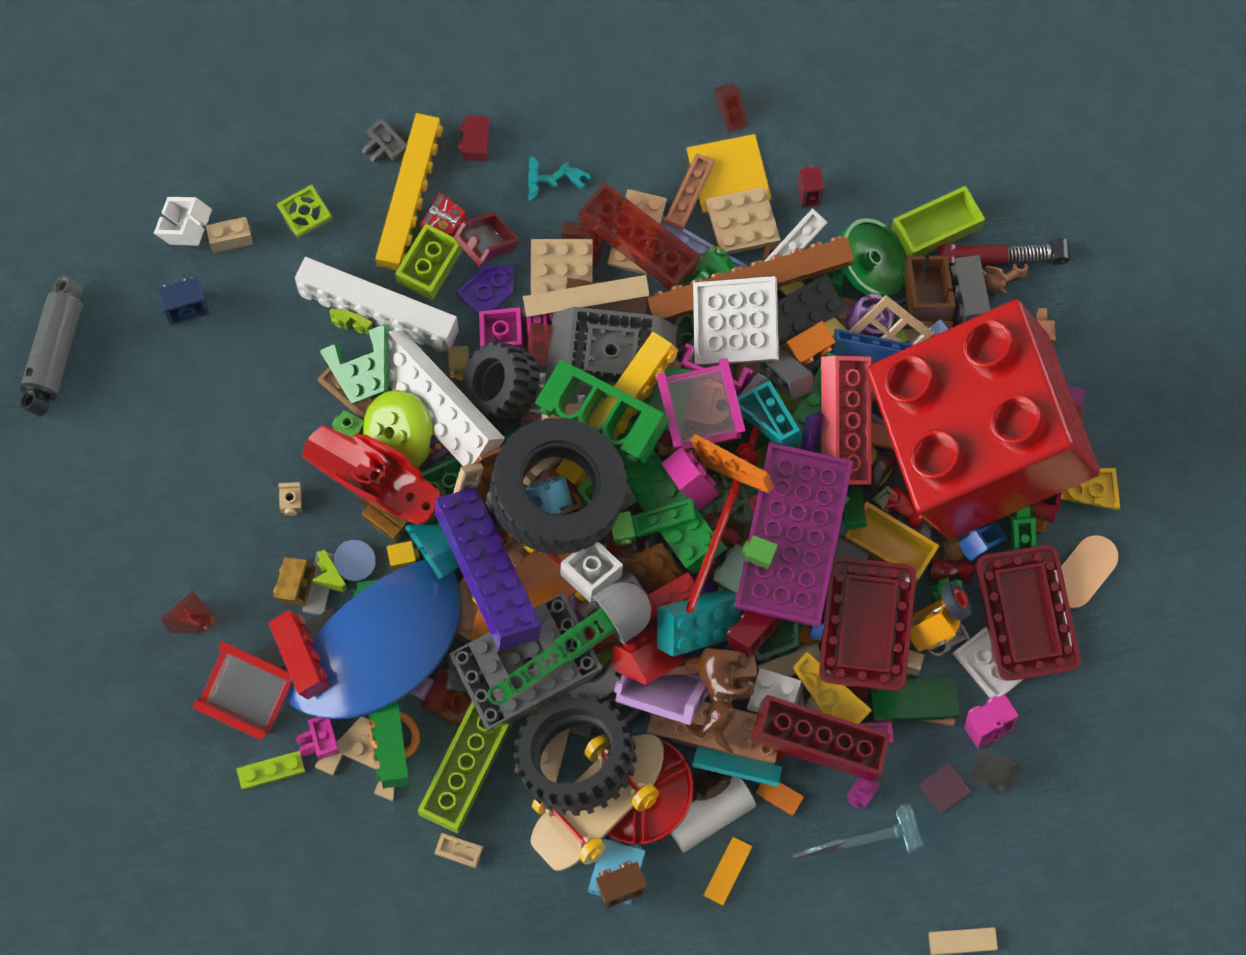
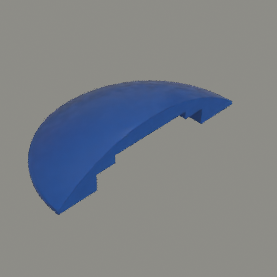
(384, 642)

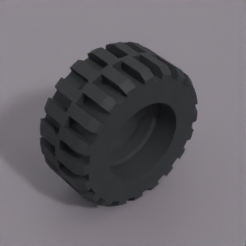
(518, 387)

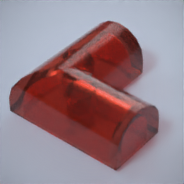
(579, 231)

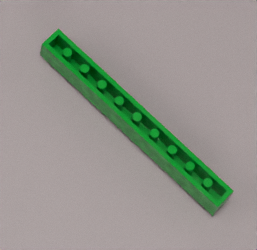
(388, 736)

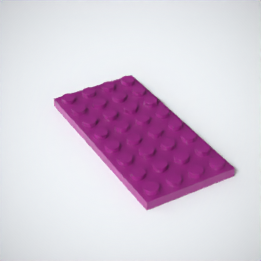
(804, 521)

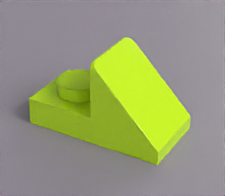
(331, 578)

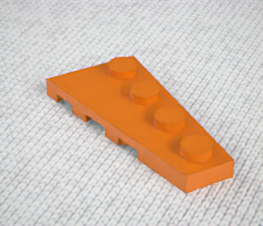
(728, 464)

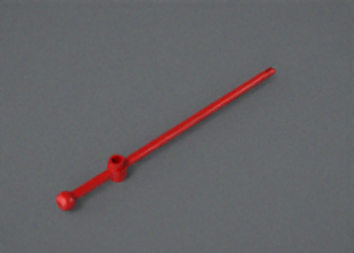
(747, 453)

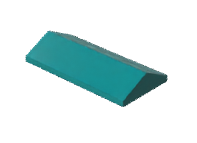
(737, 766)

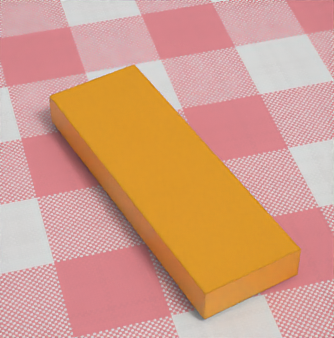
(727, 871)

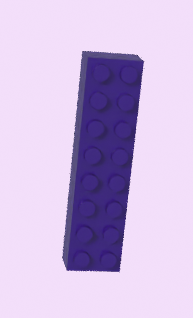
(487, 568)

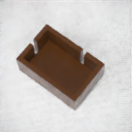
(929, 291)

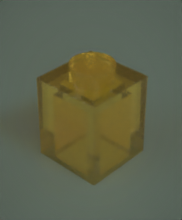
(458, 361)

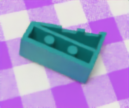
(769, 415)

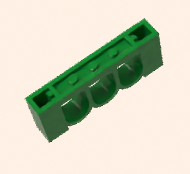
(642, 436)

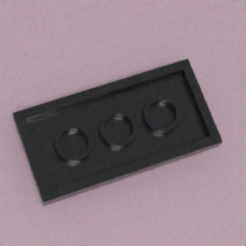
(807, 307)

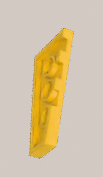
(1097, 492)
(830, 698)

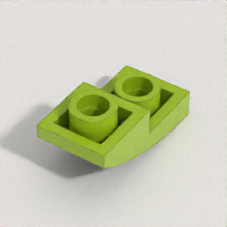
(345, 319)

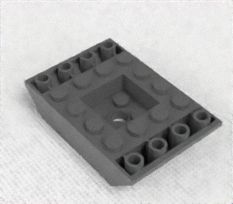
(585, 333)
(484, 666)

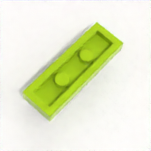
(270, 770)

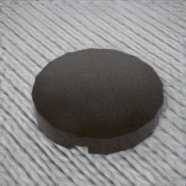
(710, 784)

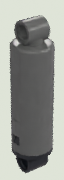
(51, 346)

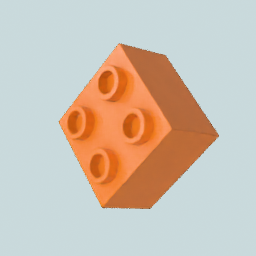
(810, 344)

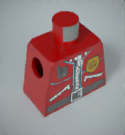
(444, 216)

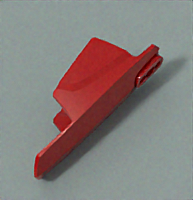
(373, 473)

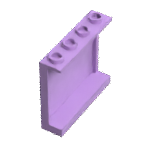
(669, 695)

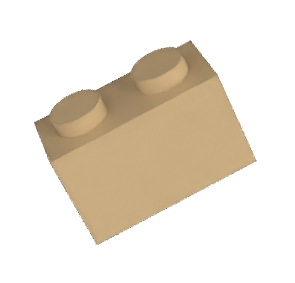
(229, 235)

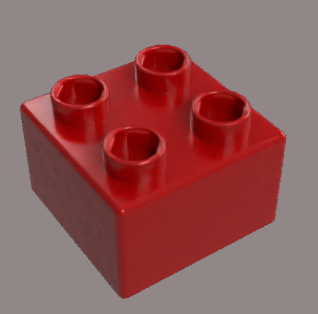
(982, 420)

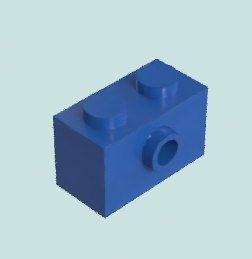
(982, 540)

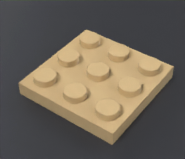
(743, 220)
(557, 260)

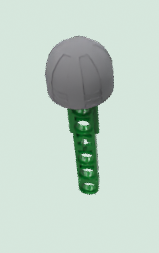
(621, 611)

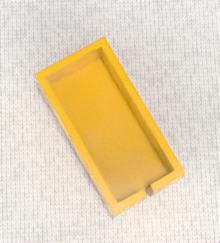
(892, 541)

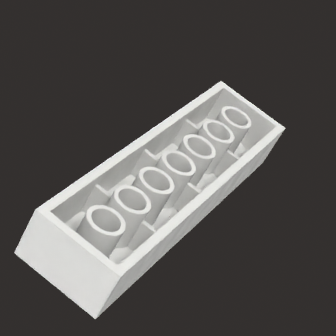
(376, 304)
(453, 416)

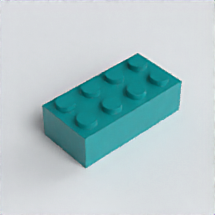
(707, 625)

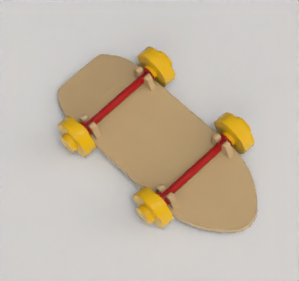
(570, 838)

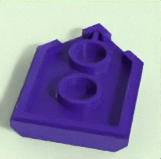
(487, 288)

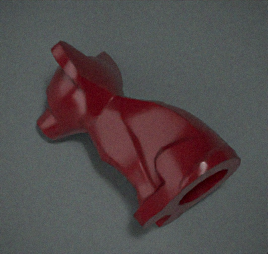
(951, 569)

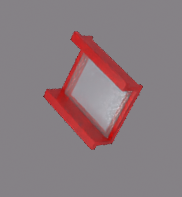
(244, 691)

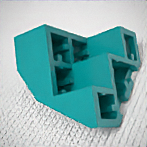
(434, 548)

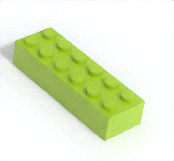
(462, 772)

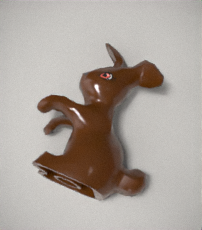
(717, 674)

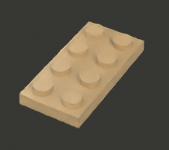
(651, 205)

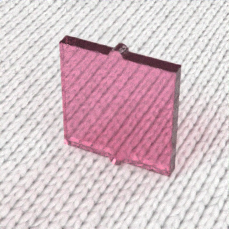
(944, 788)

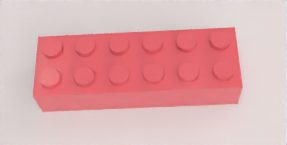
(847, 413)

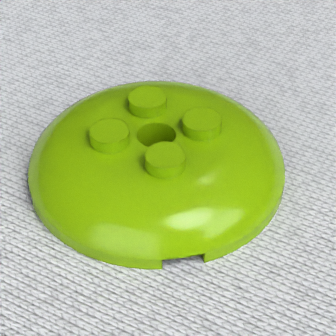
(401, 423)

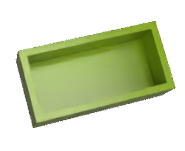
(938, 223)

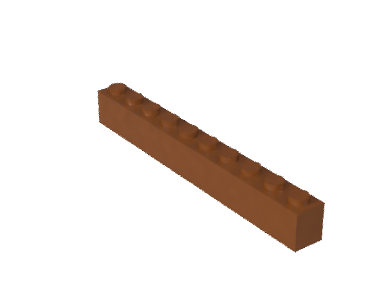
(787, 269)

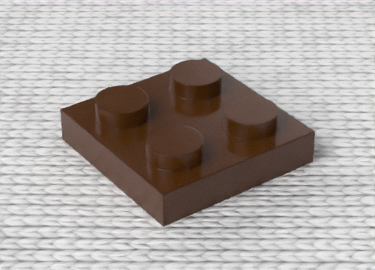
(654, 568)

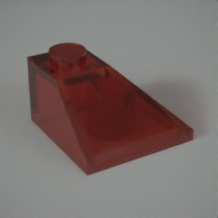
(188, 616)

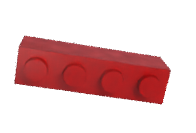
(299, 654)

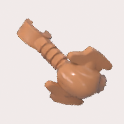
(996, 279)

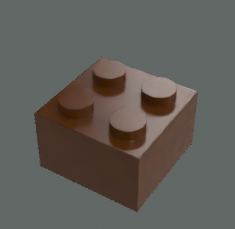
(621, 884)

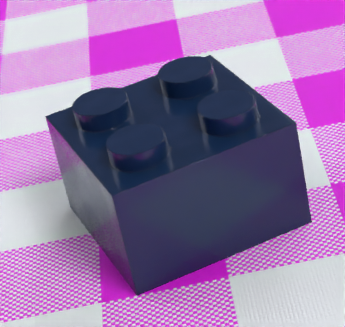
(183, 300)

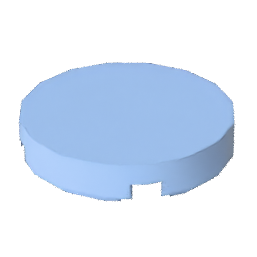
(354, 560)

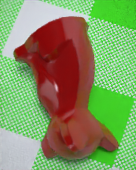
(903, 504)

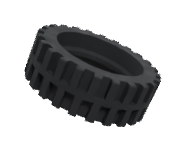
(562, 716)

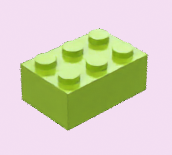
(428, 262)

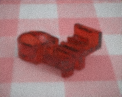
(729, 532)

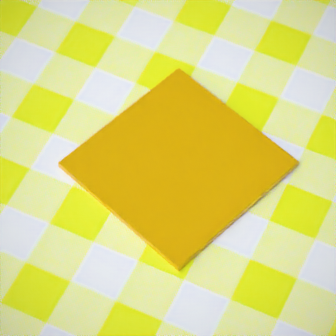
(735, 170)

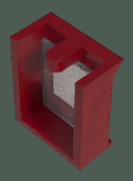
(486, 238)

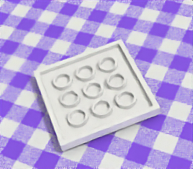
(736, 321)

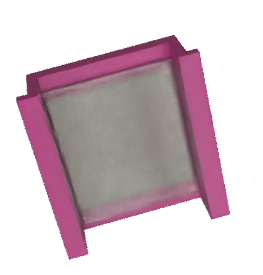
(702, 405)

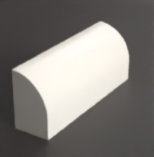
(713, 814)

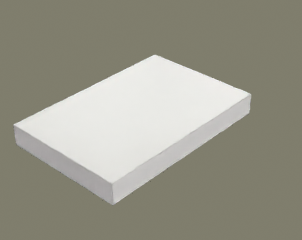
(979, 662)

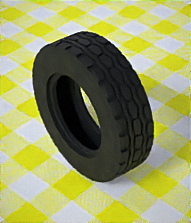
(565, 440)

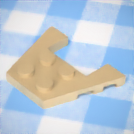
(358, 747)

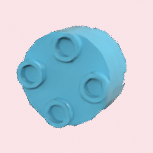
(550, 494)

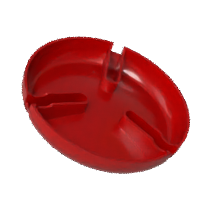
(668, 811)

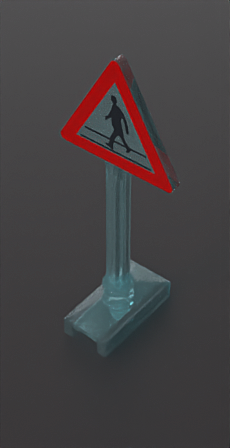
(906, 829)

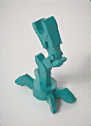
(574, 175)

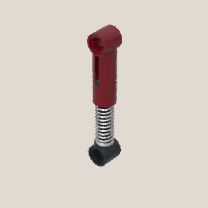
(1056, 251)

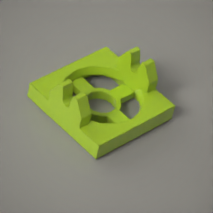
(300, 230)

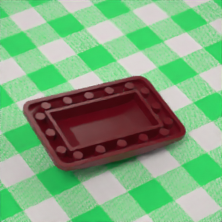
(1027, 613)
(867, 624)

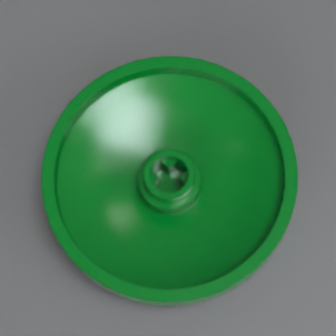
(876, 256)

